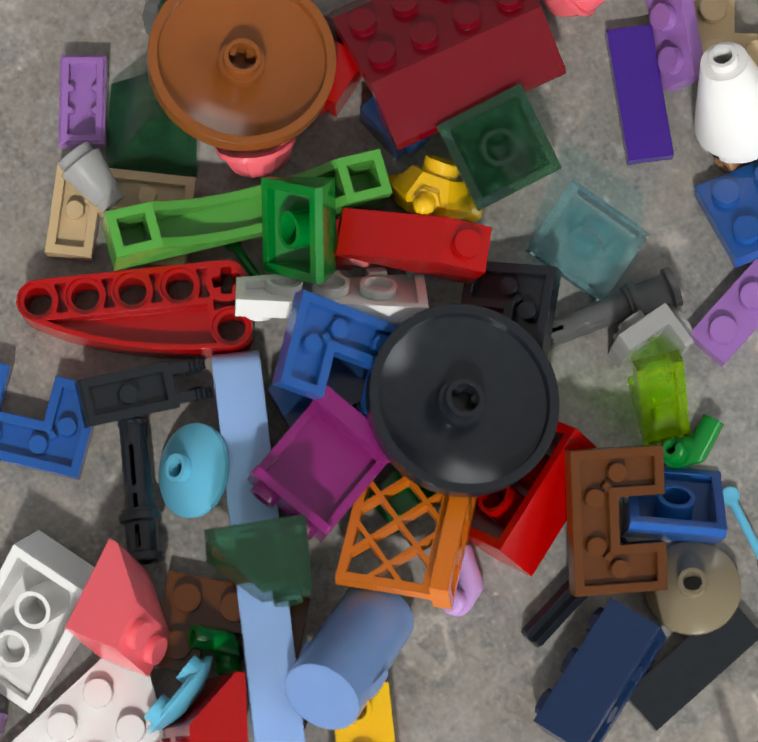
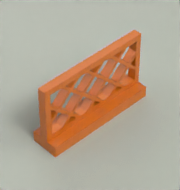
(446, 544)

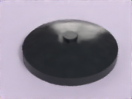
(462, 400)

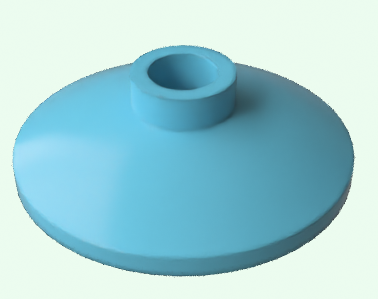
(193, 470)

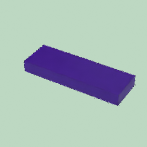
(639, 94)

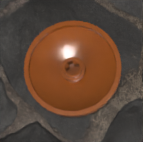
(241, 69)

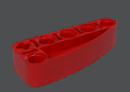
(154, 326)

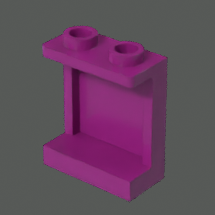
(320, 465)

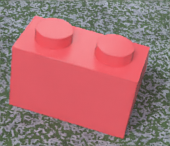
(121, 613)

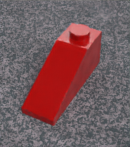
(415, 243)

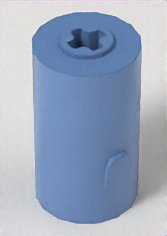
(349, 657)

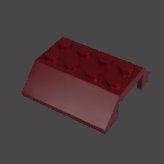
(443, 56)

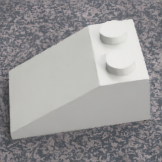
(36, 600)

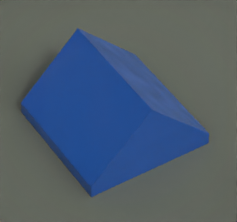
(686, 512)

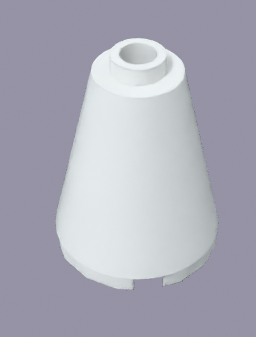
(727, 104)

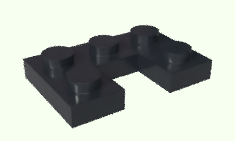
(521, 293)

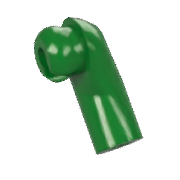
(692, 448)
(222, 644)

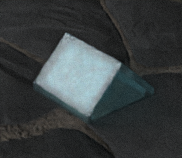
(588, 241)

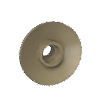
(702, 609)

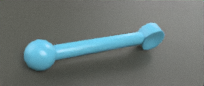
(731, 499)

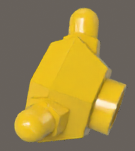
(434, 190)

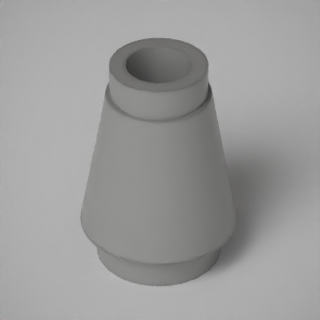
(91, 176)

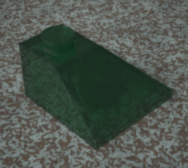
(144, 136)
(499, 147)
(264, 558)

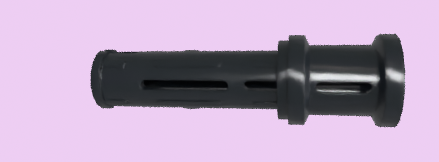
(140, 514)

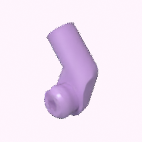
(469, 585)

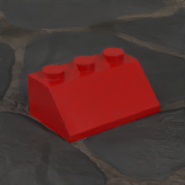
(527, 516)

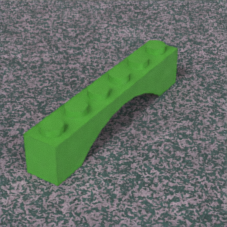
(185, 226)

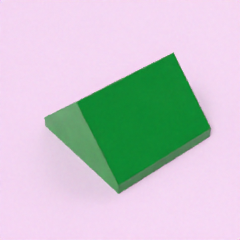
(299, 227)

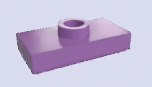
(83, 101)

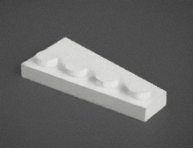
(377, 294)

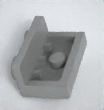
(640, 332)

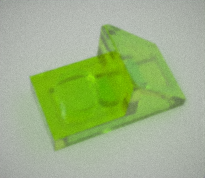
(660, 397)

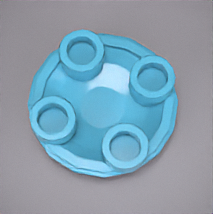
(169, 710)

